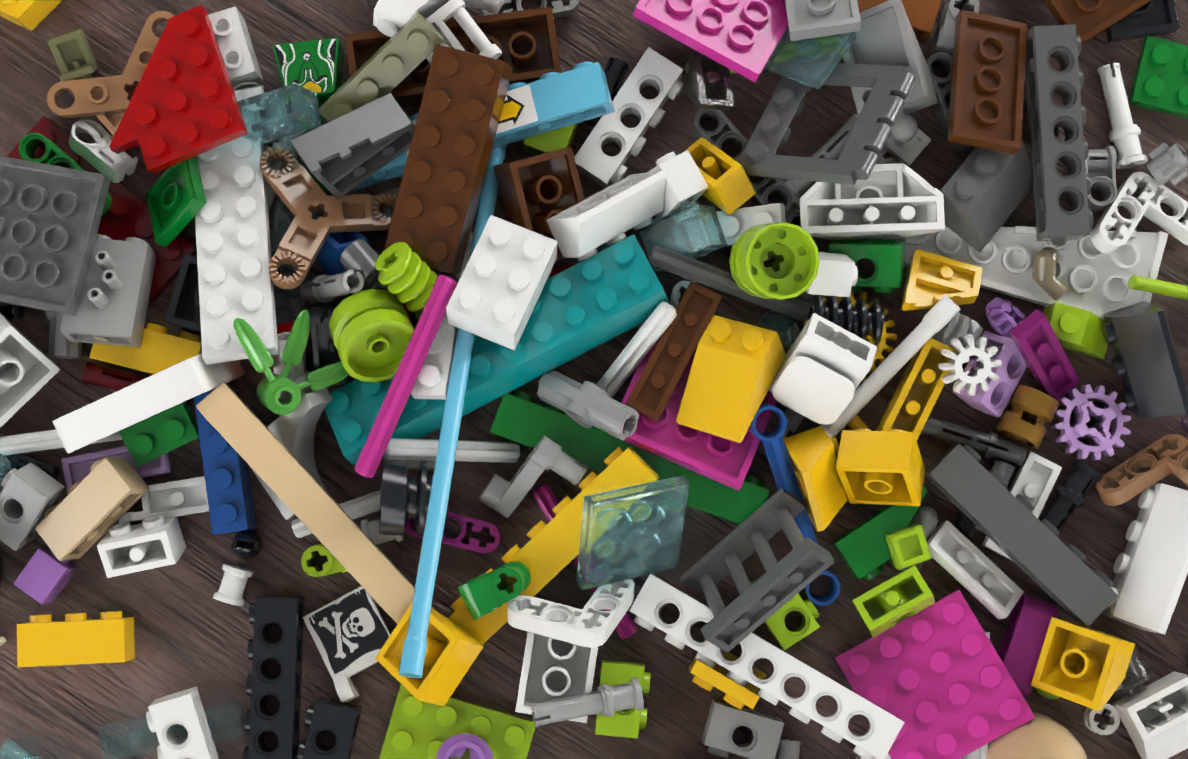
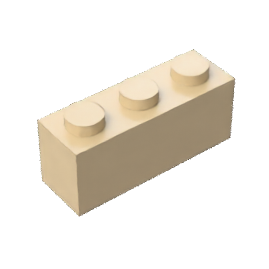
(91, 507)

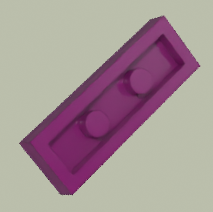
(1044, 355)

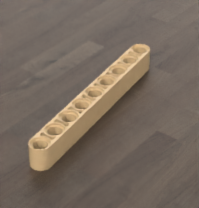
(307, 500)

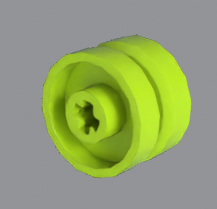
(371, 334)

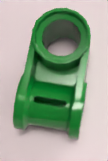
(491, 590)

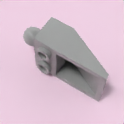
(890, 40)

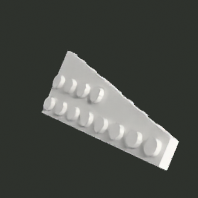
(1093, 278)

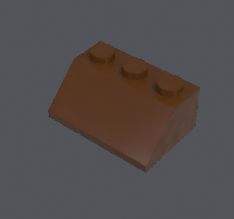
(539, 189)

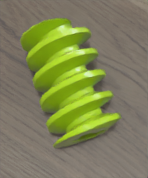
(406, 276)

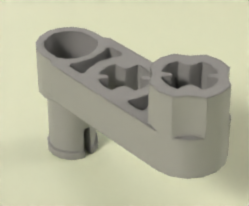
(547, 454)

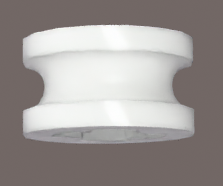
(1105, 729)

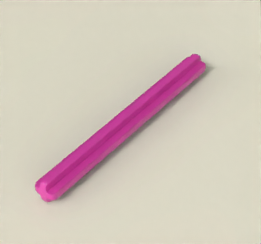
(405, 376)

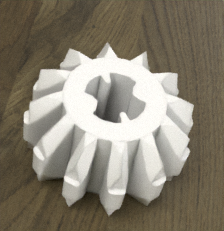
(961, 355)

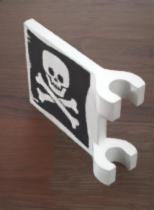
(348, 637)

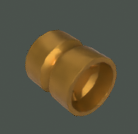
(1032, 405)

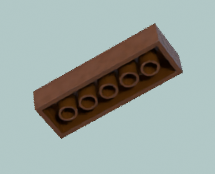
(523, 37)
(449, 156)

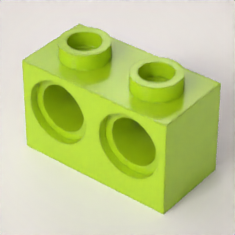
(776, 625)

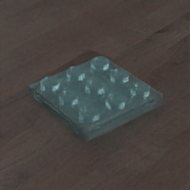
(631, 532)

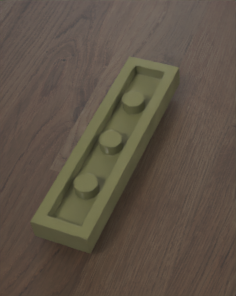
(385, 68)

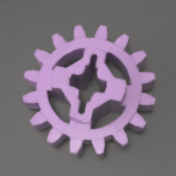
(1099, 433)

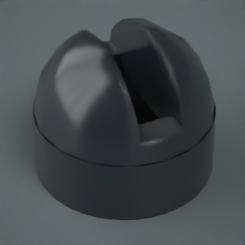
(247, 536)

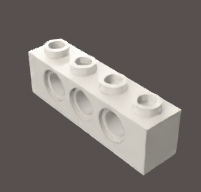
(650, 71)
(182, 709)

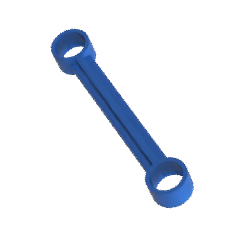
(786, 479)

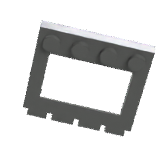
(859, 155)

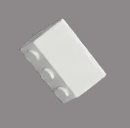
(608, 214)

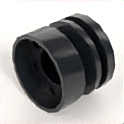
(403, 497)

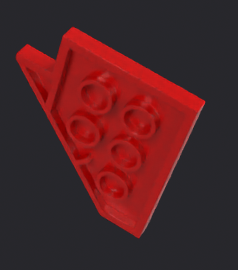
(182, 97)

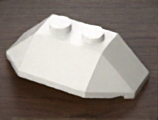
(885, 206)

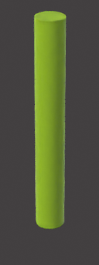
(1158, 287)

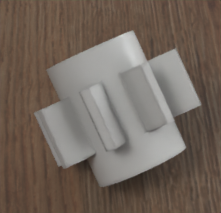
(1168, 163)

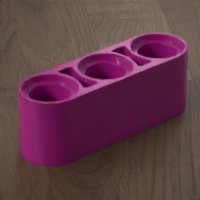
(1025, 639)

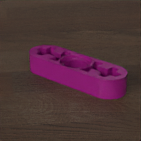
(474, 544)

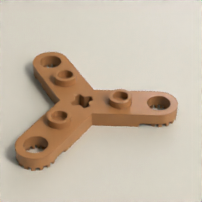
(109, 93)
(304, 197)

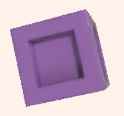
(45, 576)

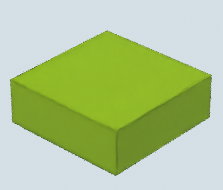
(908, 546)

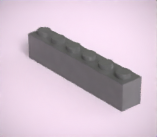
(1021, 534)

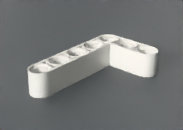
(143, 400)

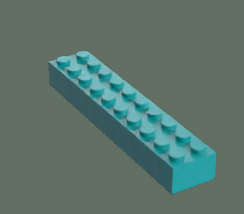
(570, 318)

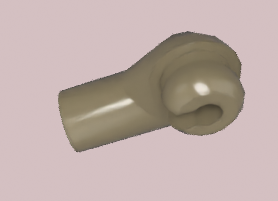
(1044, 272)

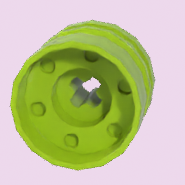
(793, 265)

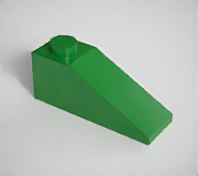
(865, 545)

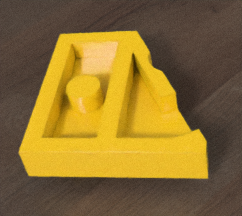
(935, 276)

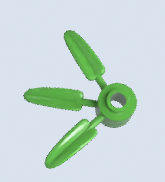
(274, 384)

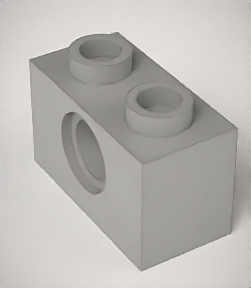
(35, 493)
(725, 718)

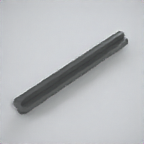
(721, 281)

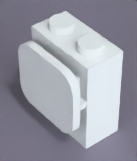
(822, 370)

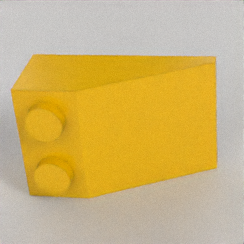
(730, 377)

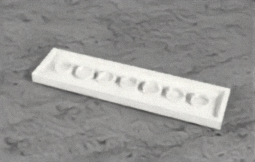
(234, 251)

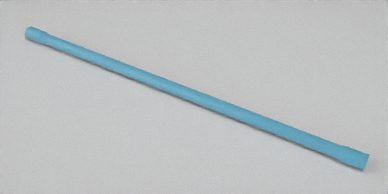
(415, 642)

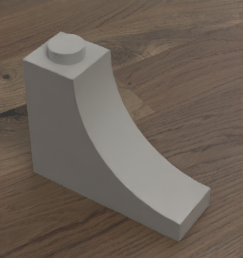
(297, 435)

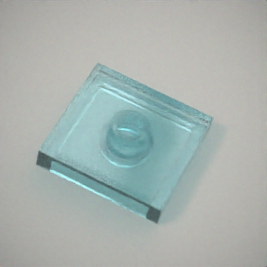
(809, 59)

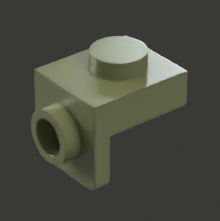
(73, 55)

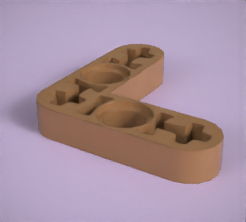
(1172, 458)

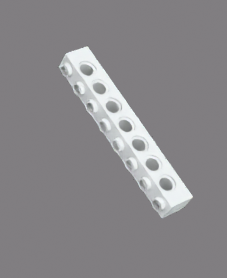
(882, 724)

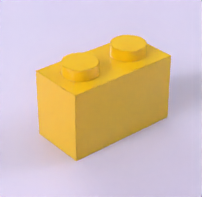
(725, 177)

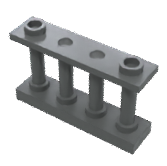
(770, 591)

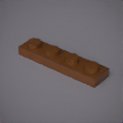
(674, 351)

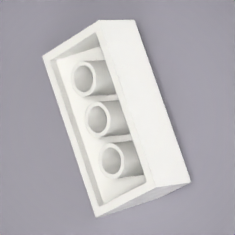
(1153, 562)

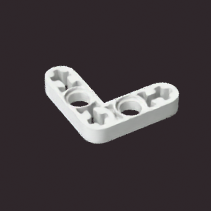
(1146, 204)
(577, 626)

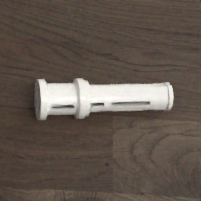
(1123, 131)

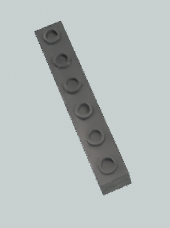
(1043, 114)

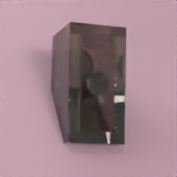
(707, 83)

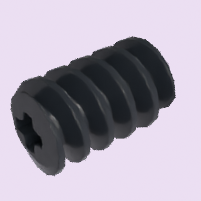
(853, 319)

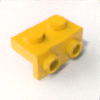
(716, 677)

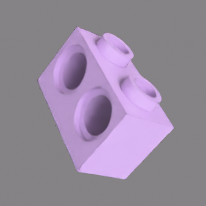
(1000, 391)

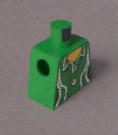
(312, 65)

